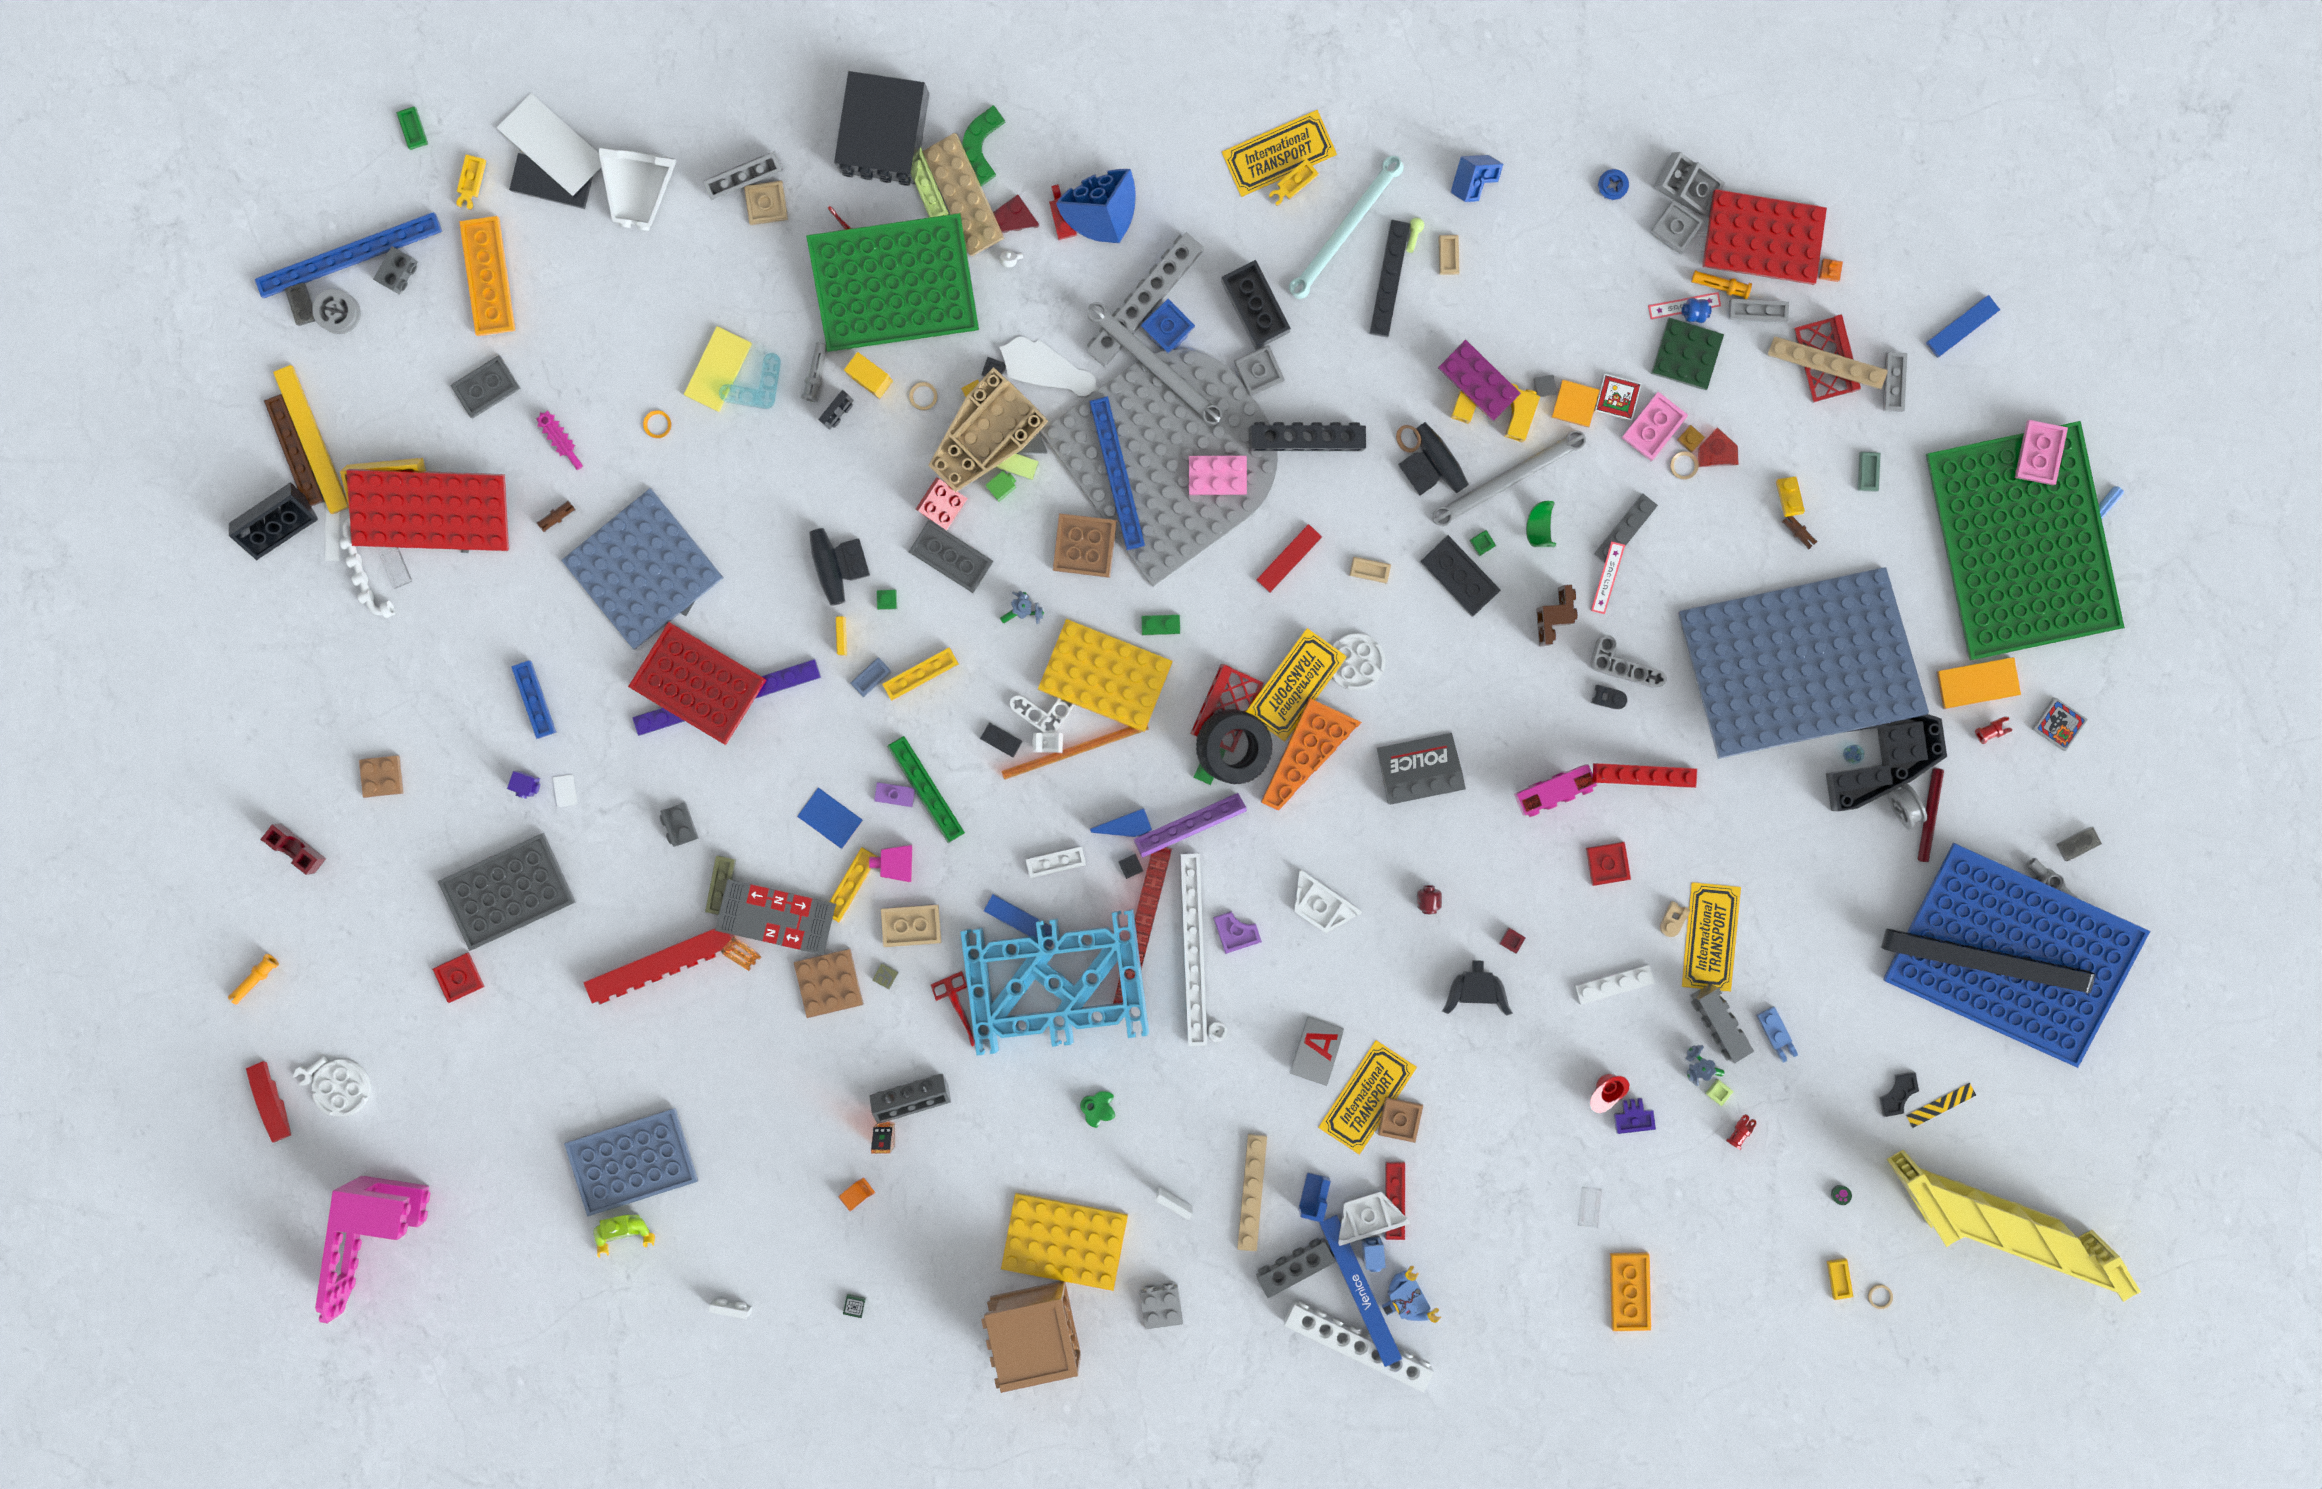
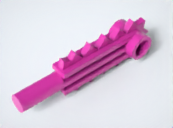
(558, 438)

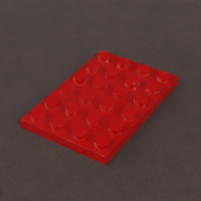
(1764, 237)
(697, 683)

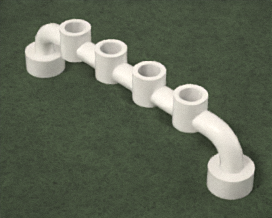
(360, 578)

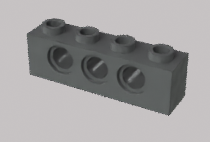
(910, 1098)
(1290, 1277)

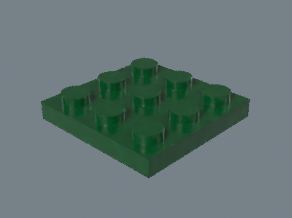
(1687, 354)

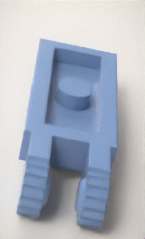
(1776, 1032)

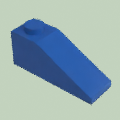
(1129, 825)

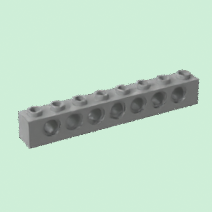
(1182, 243)

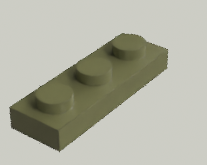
(722, 871)

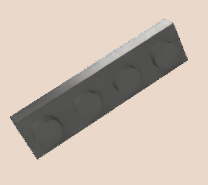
(1628, 525)

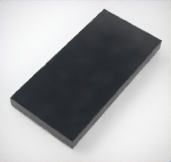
(535, 182)
(1460, 575)

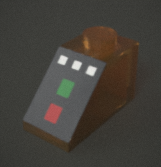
(883, 1138)

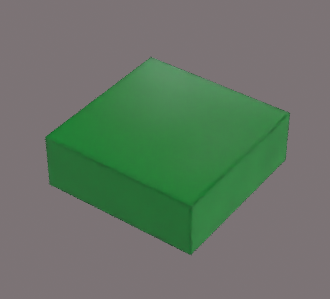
(1482, 543)

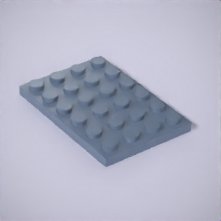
(631, 1162)

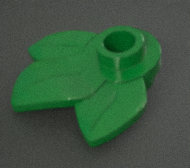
(1101, 1109)

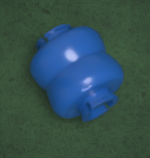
(1696, 310)

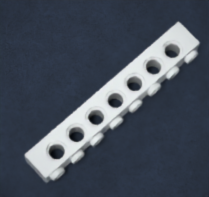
(1418, 1379)

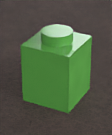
(1001, 485)

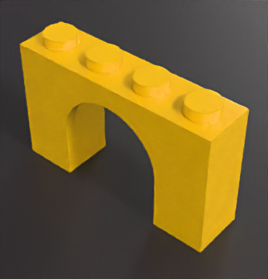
(1522, 414)

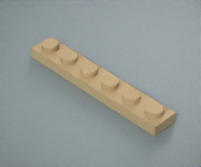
(1827, 362)
(1252, 1192)

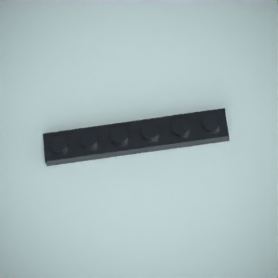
(1389, 278)

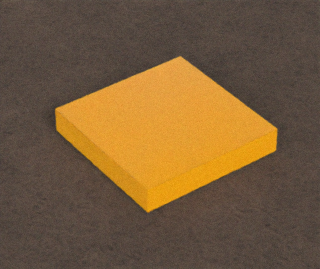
(1575, 403)

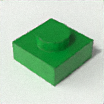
(886, 599)

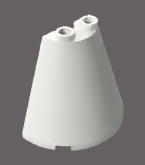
(635, 184)

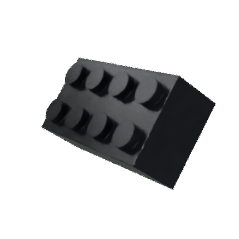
(1255, 304)

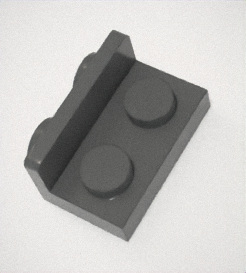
(678, 825)

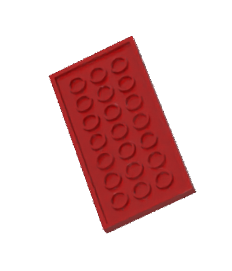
(427, 509)

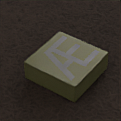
(885, 976)

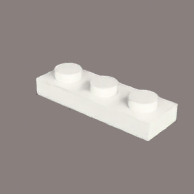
(1056, 862)

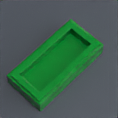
(412, 128)

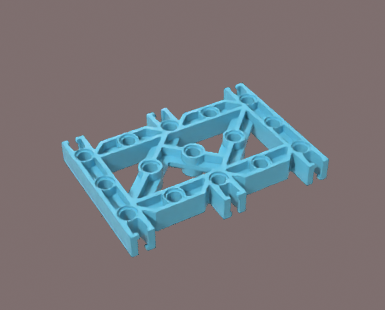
(1073, 996)

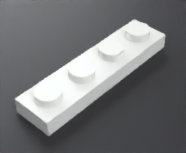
(1614, 984)

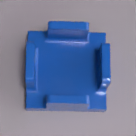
(1168, 326)

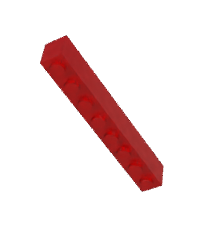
(655, 965)

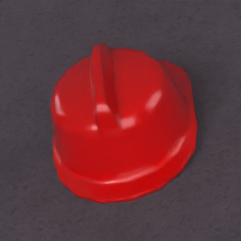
(1608, 1092)

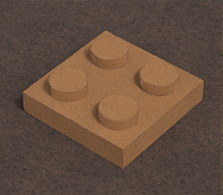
(381, 776)

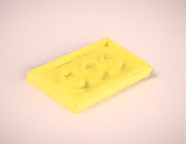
(717, 367)

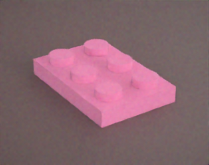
(1654, 426)
(2041, 452)
(1217, 475)

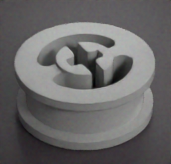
(337, 322)
(1907, 806)

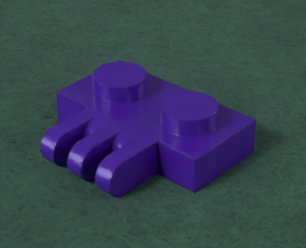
(1634, 1118)

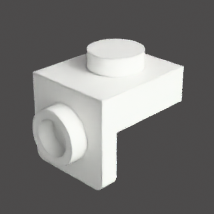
(1047, 742)

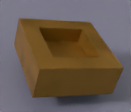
(1690, 438)

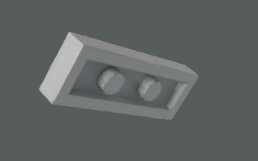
(1758, 310)
(1895, 382)

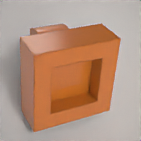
(1830, 270)

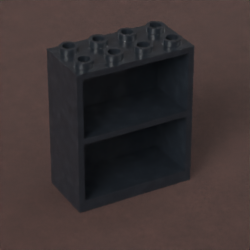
(881, 128)

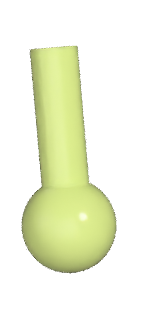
(1416, 227)

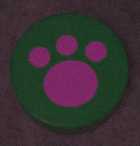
(1841, 1195)

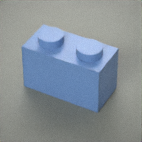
(1373, 1253)

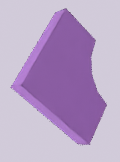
(1234, 933)

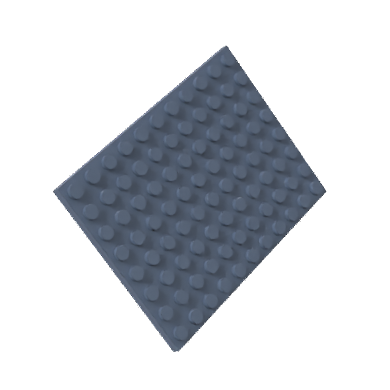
(1802, 663)

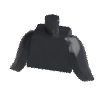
(1477, 988)

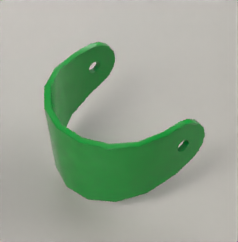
(1539, 525)

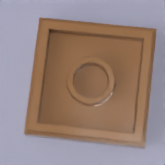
(1400, 1119)

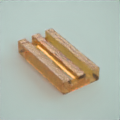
(750, 961)

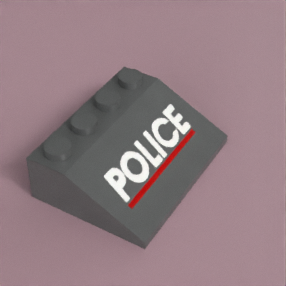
(1420, 768)

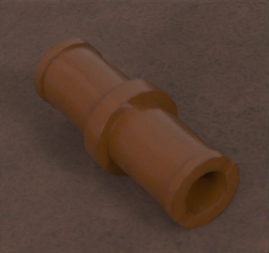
(556, 516)
(1800, 531)

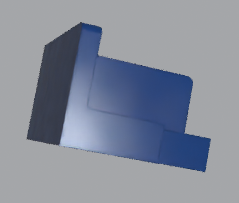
(1472, 174)
(1314, 1196)

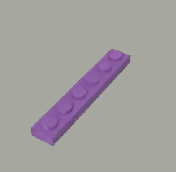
(1190, 825)

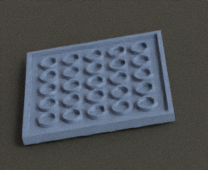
(642, 568)

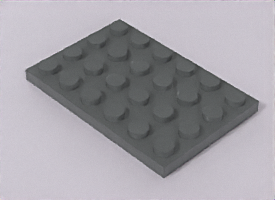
(506, 891)

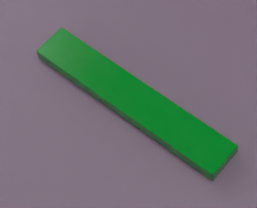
(925, 789)

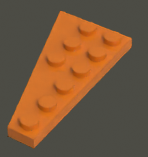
(1311, 744)

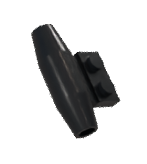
(1432, 463)
(836, 564)

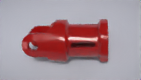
(1992, 730)
(1742, 1131)

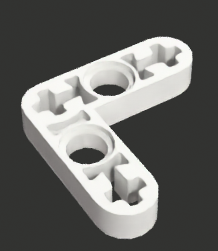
(1044, 717)

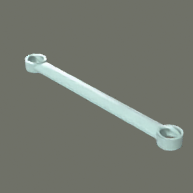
(1346, 227)

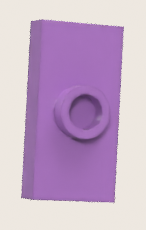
(894, 794)

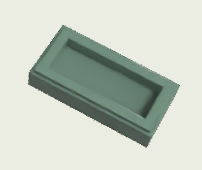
(1869, 471)

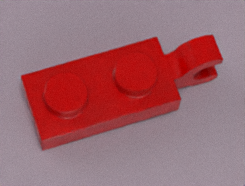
(1062, 228)

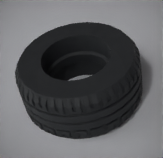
(1258, 750)

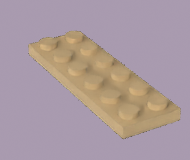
(963, 193)

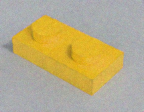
(1790, 496)

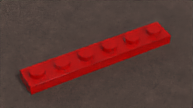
(1644, 775)

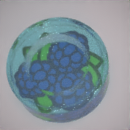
(1853, 754)

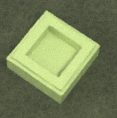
(1719, 1092)

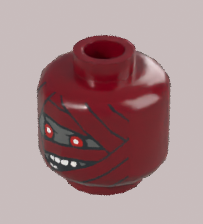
(1429, 899)

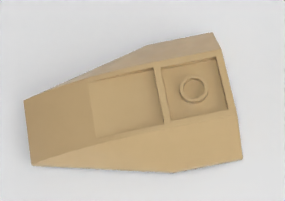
(986, 431)

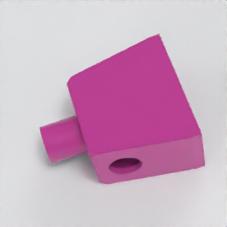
(894, 863)

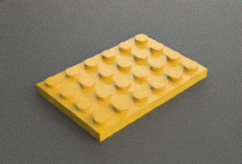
(1105, 675)
(1064, 1241)

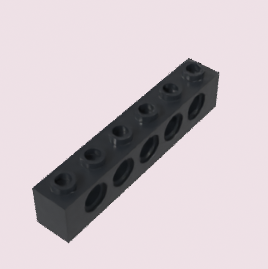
(1356, 434)

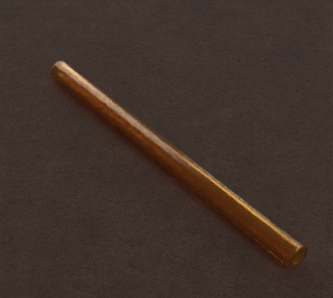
(1069, 752)

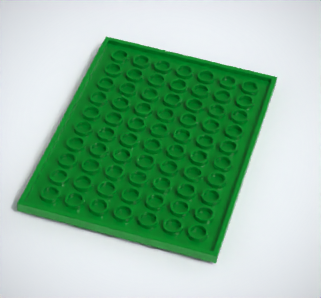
(2023, 552)

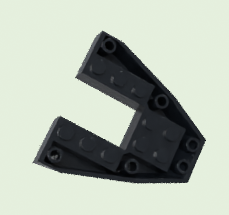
(1906, 750)

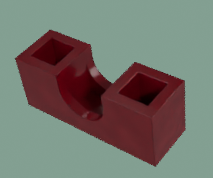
(302, 854)

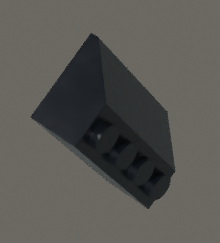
(272, 521)

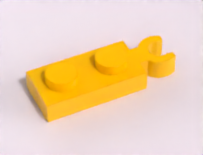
(470, 180)
(1295, 181)

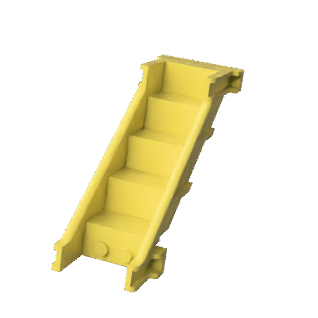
(1968, 1212)

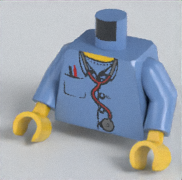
(1409, 1299)

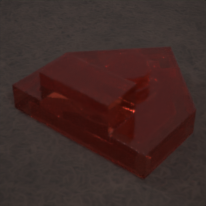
(1718, 451)

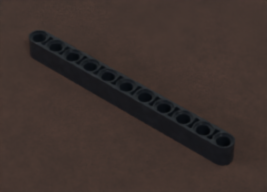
(1988, 960)

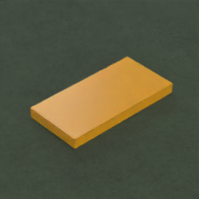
(1978, 683)
(1630, 1291)

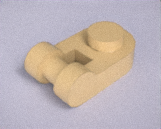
(1670, 926)

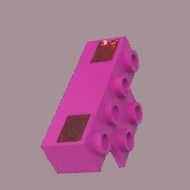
(1559, 788)

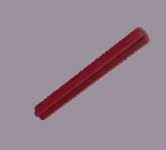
(1931, 811)

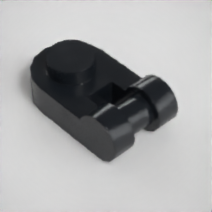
(1615, 700)

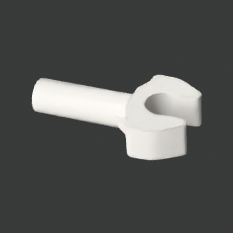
(308, 1072)

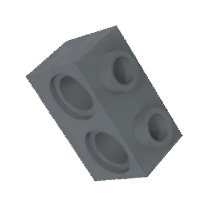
(390, 268)

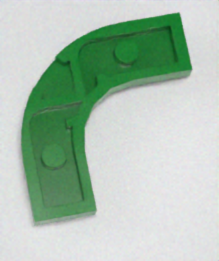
(974, 139)

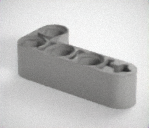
(1628, 667)

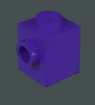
(523, 784)

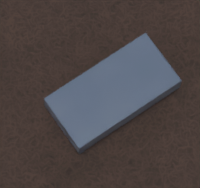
(871, 677)

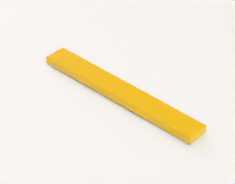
(311, 439)

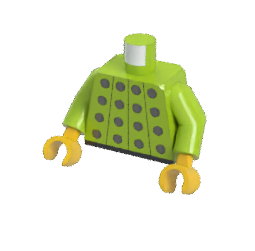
(620, 1228)

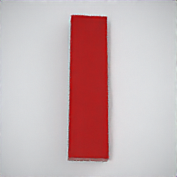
(1289, 558)
(1396, 1194)

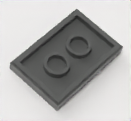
(485, 386)

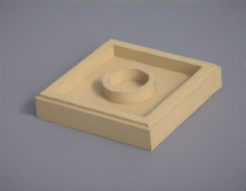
(766, 202)

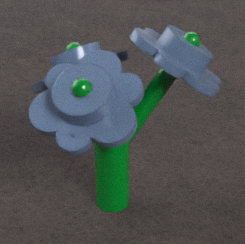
(1022, 607)
(1704, 1069)

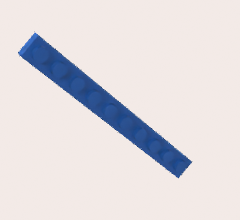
(348, 255)

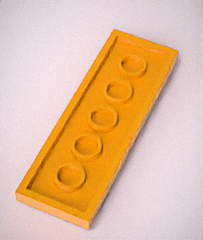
(487, 276)

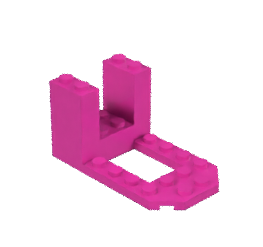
(363, 1208)

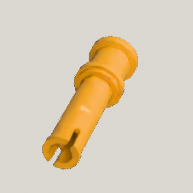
(1730, 286)
(259, 972)

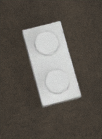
(737, 1310)

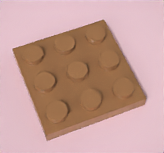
(1084, 545)
(828, 983)

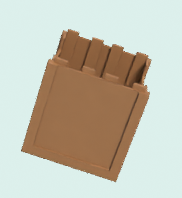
(1032, 1336)

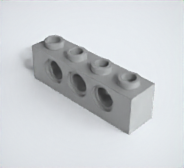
(743, 175)

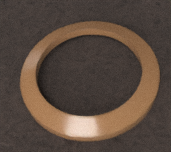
(1400, 443)

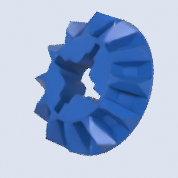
(1616, 176)

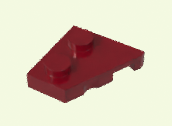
(1014, 216)

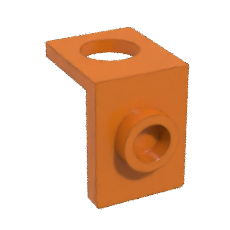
(856, 1194)

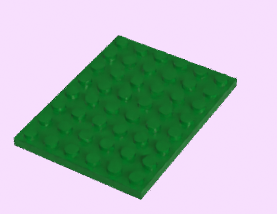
(893, 282)

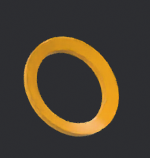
(645, 422)

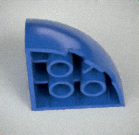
(1101, 206)

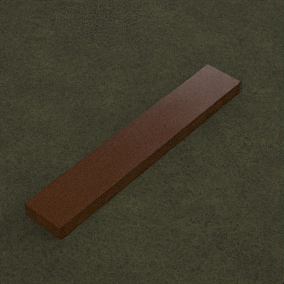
(293, 450)

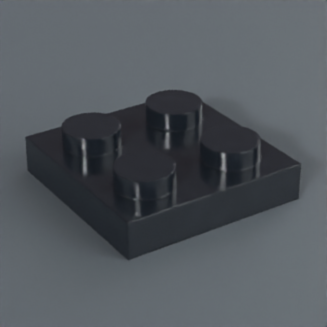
(832, 414)

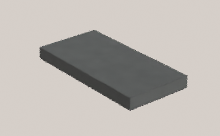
(951, 556)

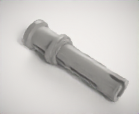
(820, 349)

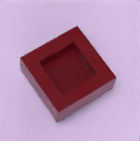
(1512, 940)

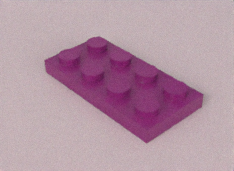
(1479, 380)

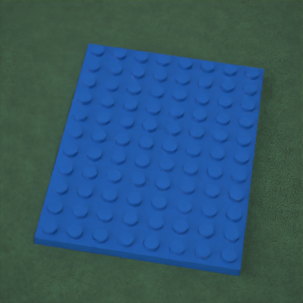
(2014, 914)

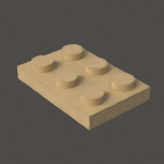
(911, 925)

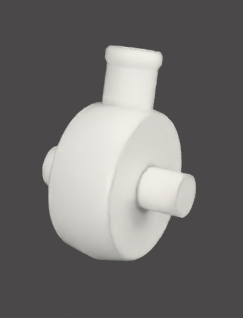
(1009, 258)

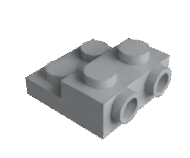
(1161, 1306)

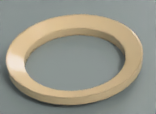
(917, 386)
(1696, 465)

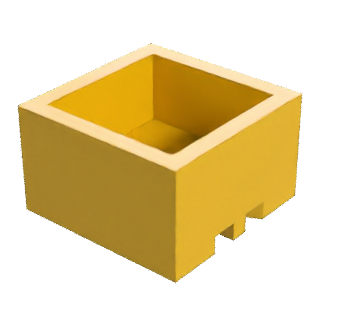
(868, 375)

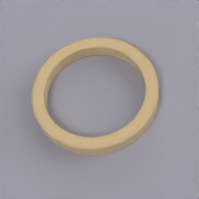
(1890, 1299)

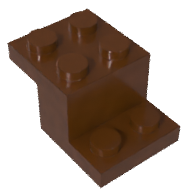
(1556, 615)

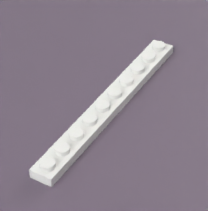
(1193, 949)

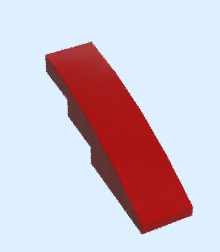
(268, 1102)

